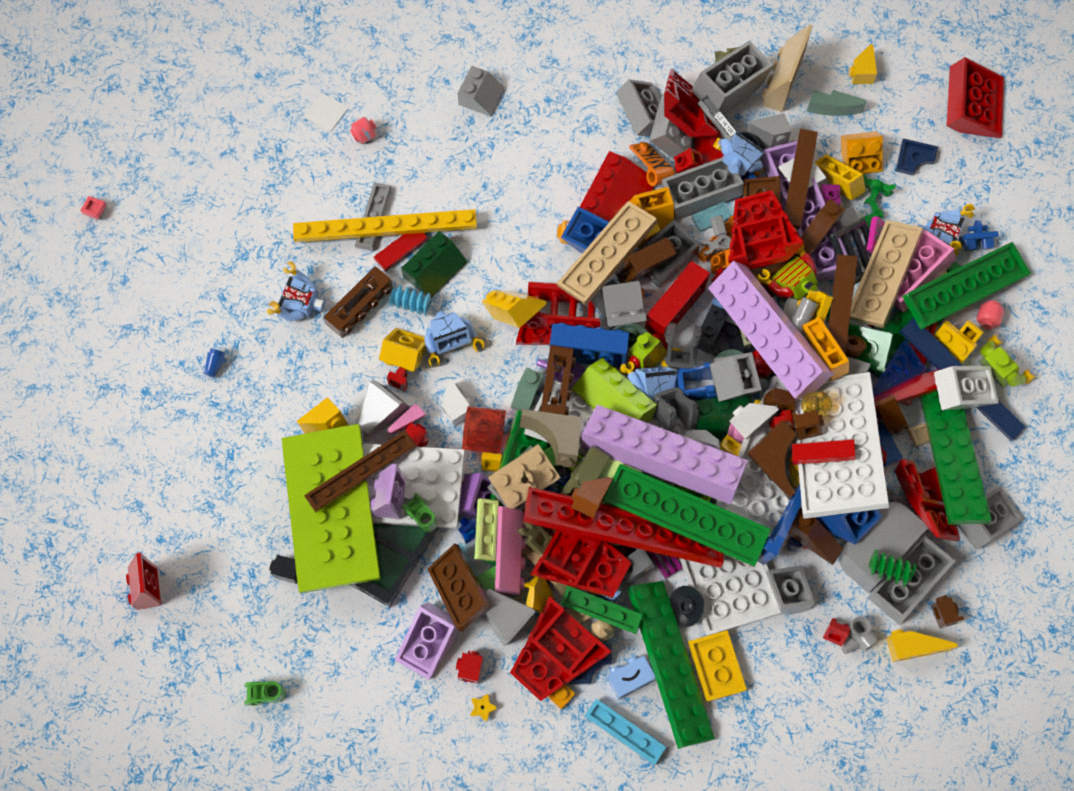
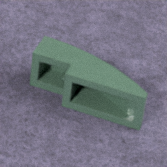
(835, 104)

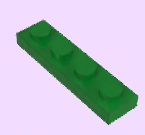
(602, 609)

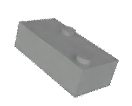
(702, 187)
(930, 568)

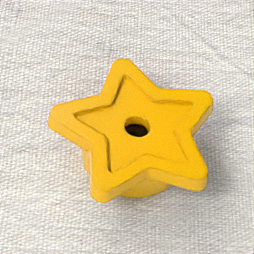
(477, 711)

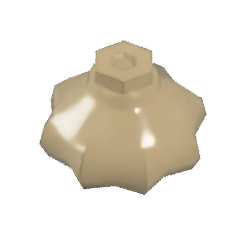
(602, 630)

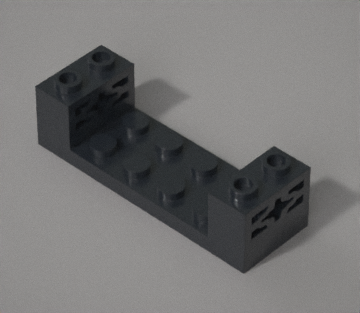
(722, 335)

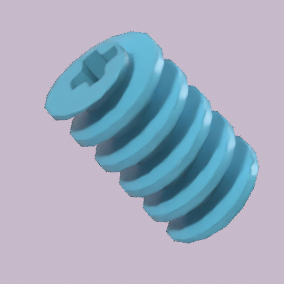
(410, 300)

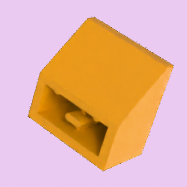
(863, 151)
(658, 204)

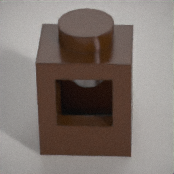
(781, 399)
(808, 424)
(946, 612)

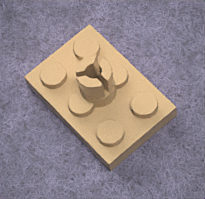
(525, 471)

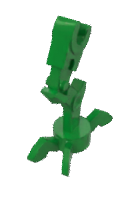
(876, 187)

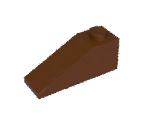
(822, 225)
(892, 416)
(815, 537)

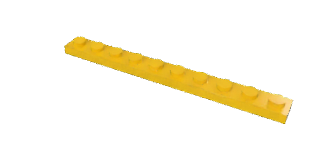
(384, 225)

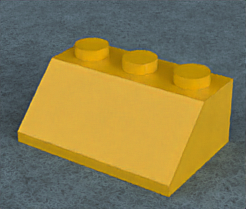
(512, 307)

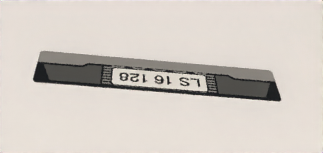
(717, 117)

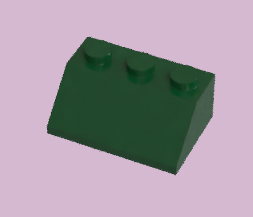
(433, 264)
(716, 415)

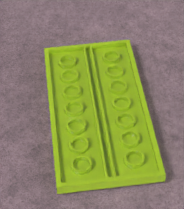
(338, 541)

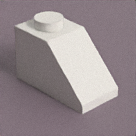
(751, 417)

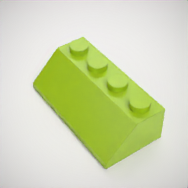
(609, 388)

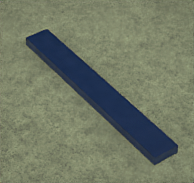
(942, 359)

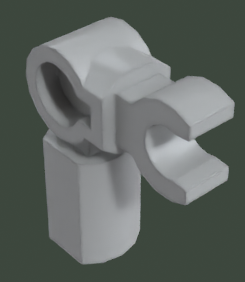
(722, 241)

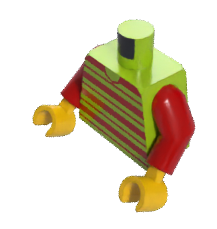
(794, 278)
(648, 351)

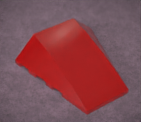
(683, 109)
(762, 232)
(926, 498)
(582, 563)
(556, 652)

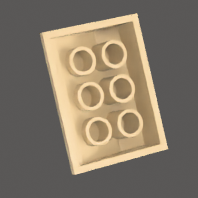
(785, 70)

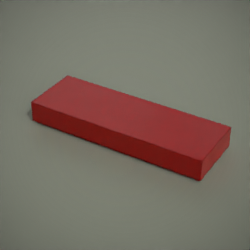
(399, 250)
(823, 452)

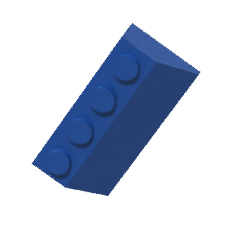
(591, 344)

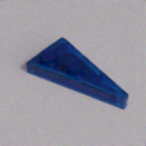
(901, 368)

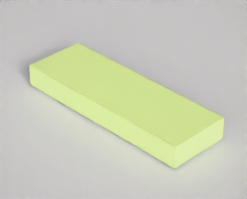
(486, 530)

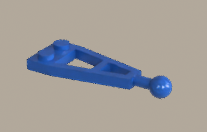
(781, 529)

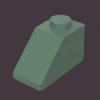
(527, 389)

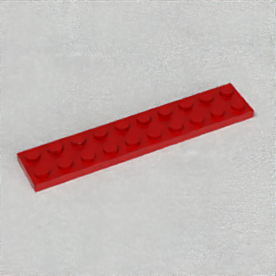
(613, 526)

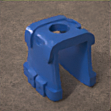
(698, 373)

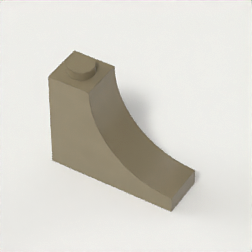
(558, 430)

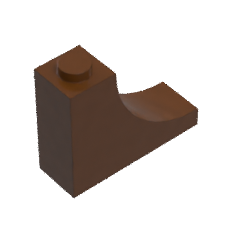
(645, 260)
(770, 454)

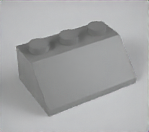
(640, 104)

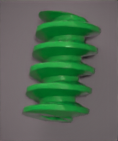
(896, 569)

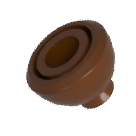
(855, 346)

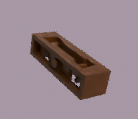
(338, 318)
(561, 358)

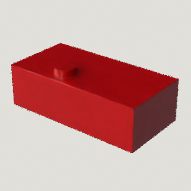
(677, 299)

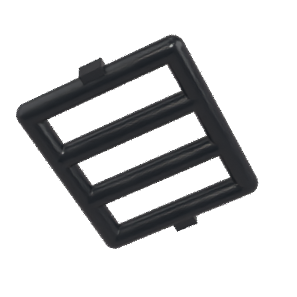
(843, 233)

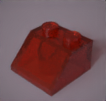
(484, 429)

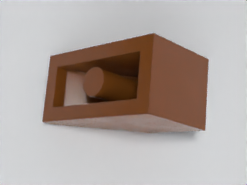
(590, 495)

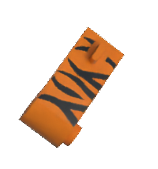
(657, 166)

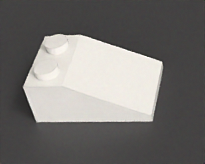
(965, 387)

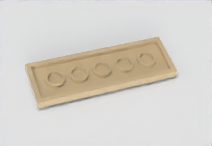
(607, 252)
(885, 273)

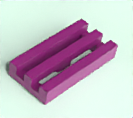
(672, 571)

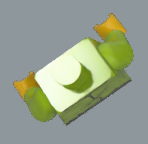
(1003, 367)

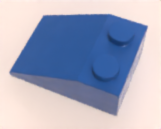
(583, 229)

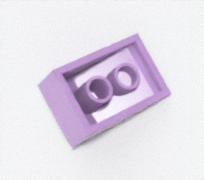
(389, 493)
(427, 640)

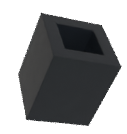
(283, 569)

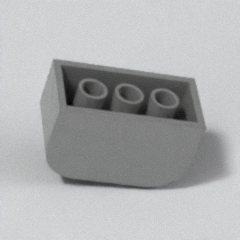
(733, 77)
(891, 534)

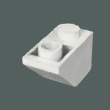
(454, 403)

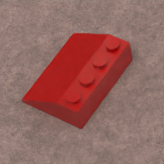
(975, 99)
(614, 186)

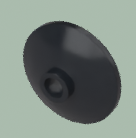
(680, 600)

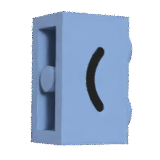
(630, 677)

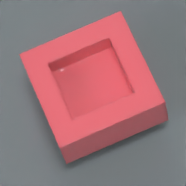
(93, 207)

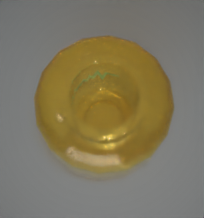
(816, 401)

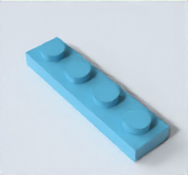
(625, 732)

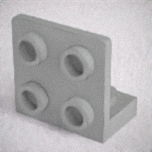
(623, 303)

